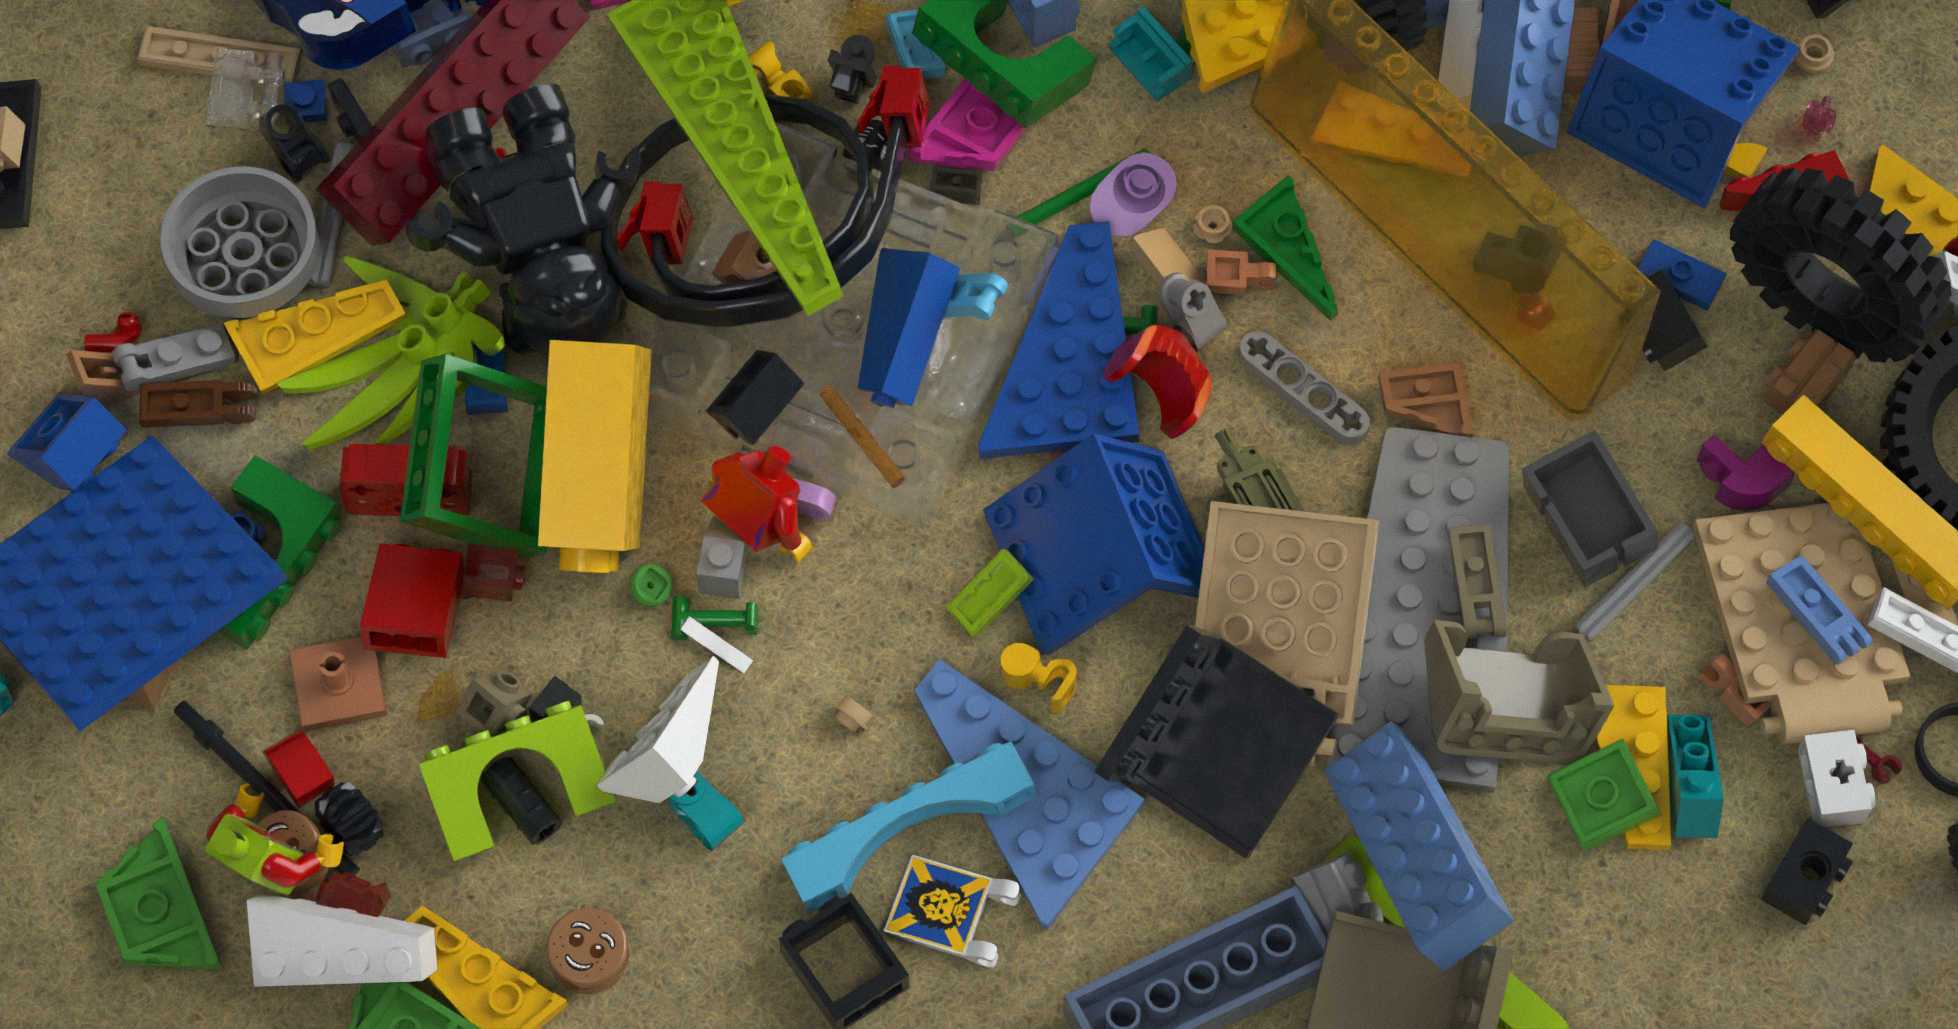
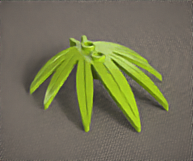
(433, 327)

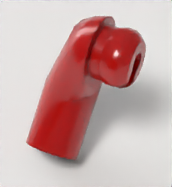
(126, 332)

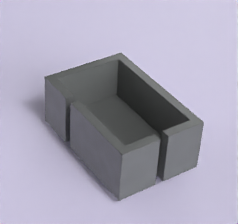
(1590, 508)

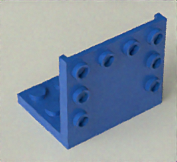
(1679, 91)
(1097, 536)

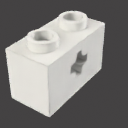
(1828, 799)

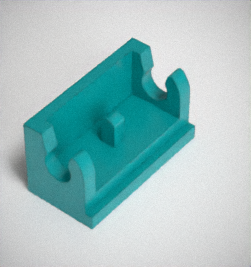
(1151, 54)

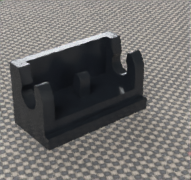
(755, 396)

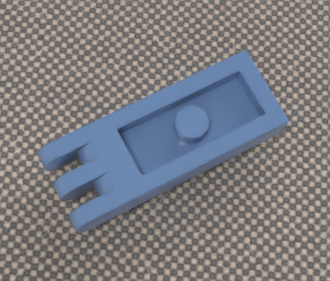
(1819, 610)

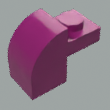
(1747, 483)

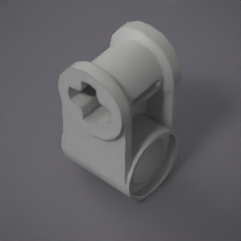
(1191, 309)

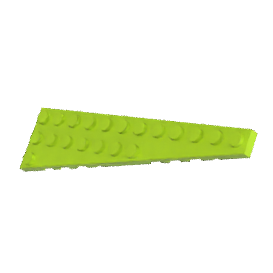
(714, 95)

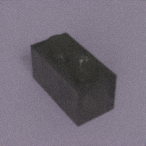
(957, 184)

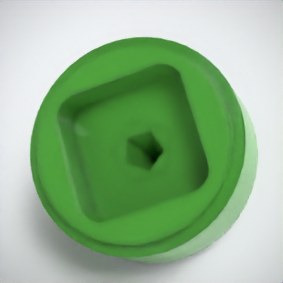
(650, 585)

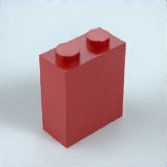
(412, 600)

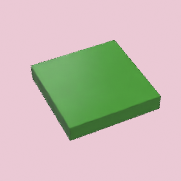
(1603, 795)

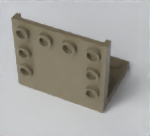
(1381, 981)

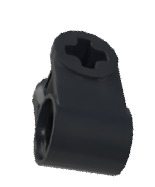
(294, 143)

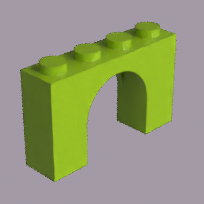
(454, 776)

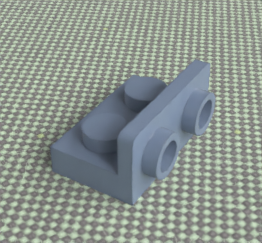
(434, 29)

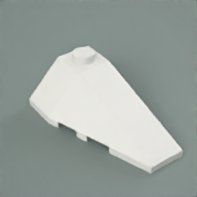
(669, 744)

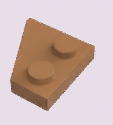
(1427, 397)

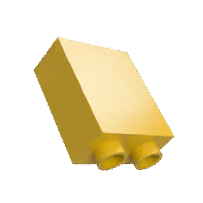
(594, 452)

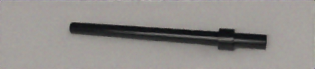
(210, 735)

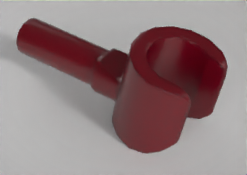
(1877, 762)

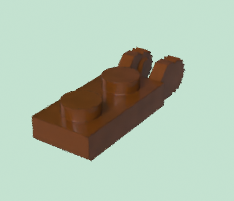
(195, 403)

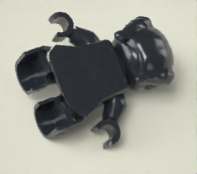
(529, 218)

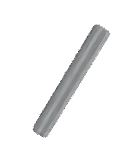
(329, 230)
(1634, 582)

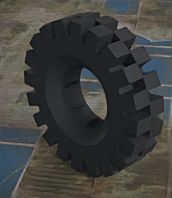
(1805, 215)

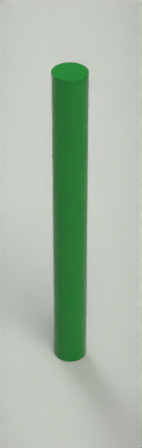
(1068, 196)

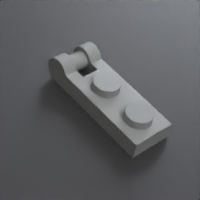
(174, 356)

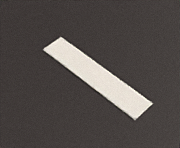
(716, 645)

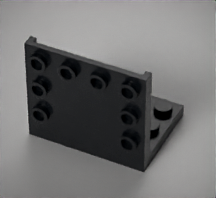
(1218, 739)

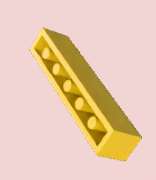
(1868, 497)

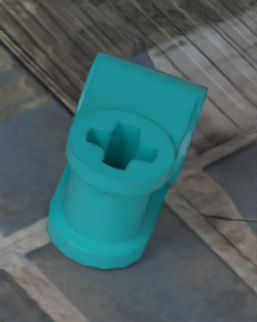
(707, 813)

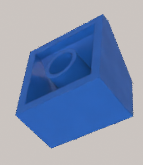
(68, 440)

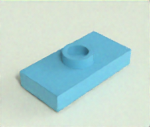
(909, 49)

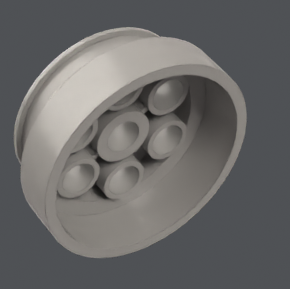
(201, 219)

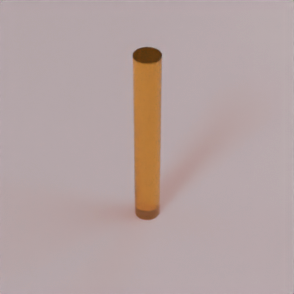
(862, 436)

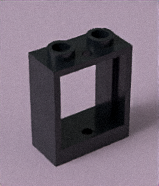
(868, 996)

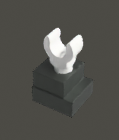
(556, 693)

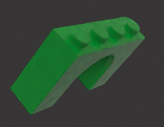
(1020, 87)
(306, 524)

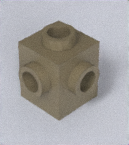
(494, 701)

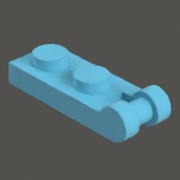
(975, 295)

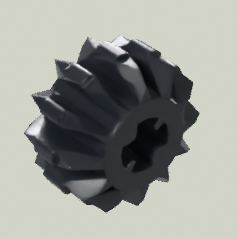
(349, 818)

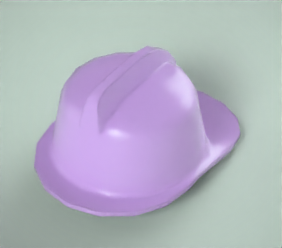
(1133, 193)

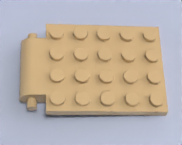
(1292, 596)
(1768, 644)

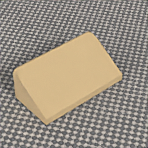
(1162, 256)

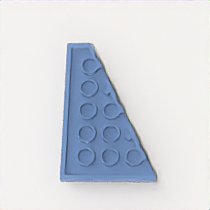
(1077, 814)

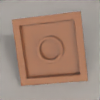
(337, 683)

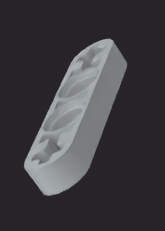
(1308, 383)

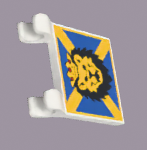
(943, 906)

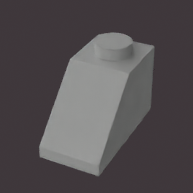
(722, 561)

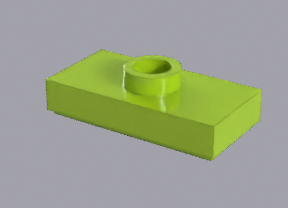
(989, 593)

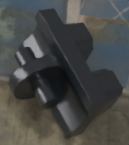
(852, 68)

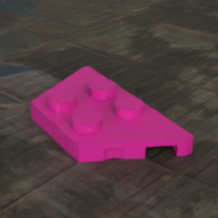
(968, 132)

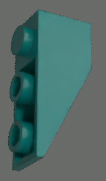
(1693, 777)

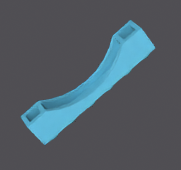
(985, 785)

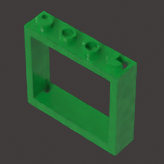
(430, 448)

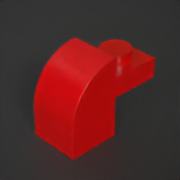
(299, 768)

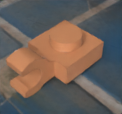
(1231, 273)
(1722, 675)

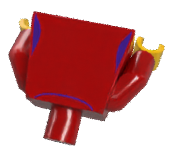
(758, 500)

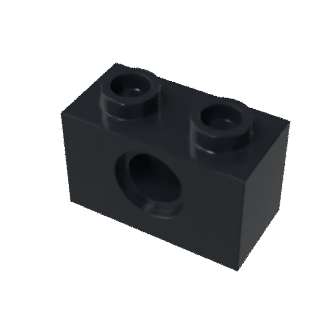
(1814, 849)

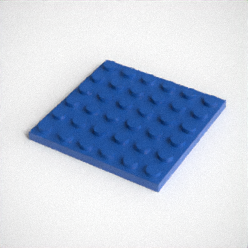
(124, 581)

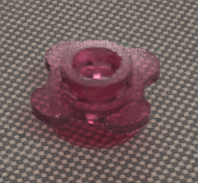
(1819, 118)

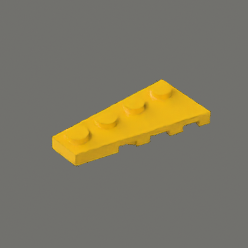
(484, 985)

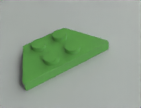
(155, 907)
(401, 1007)

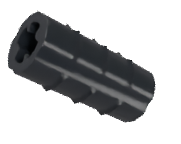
(521, 800)

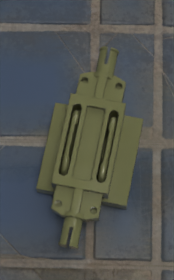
(1250, 479)

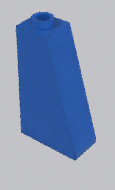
(903, 323)

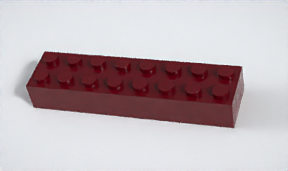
(481, 68)

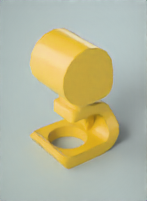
(779, 83)
(1023, 667)

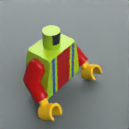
(259, 853)

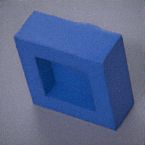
(307, 99)

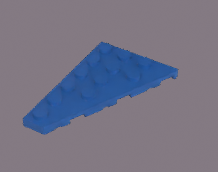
(1056, 378)

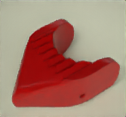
(1172, 371)

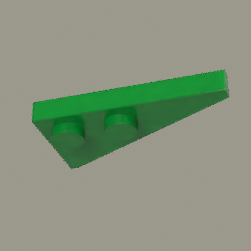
(1279, 234)

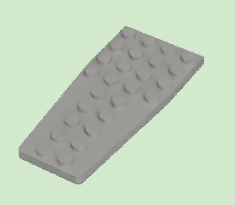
(1418, 493)

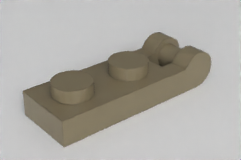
(1477, 580)

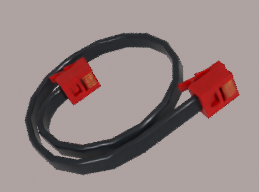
(666, 218)

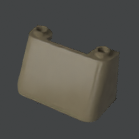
(1514, 702)

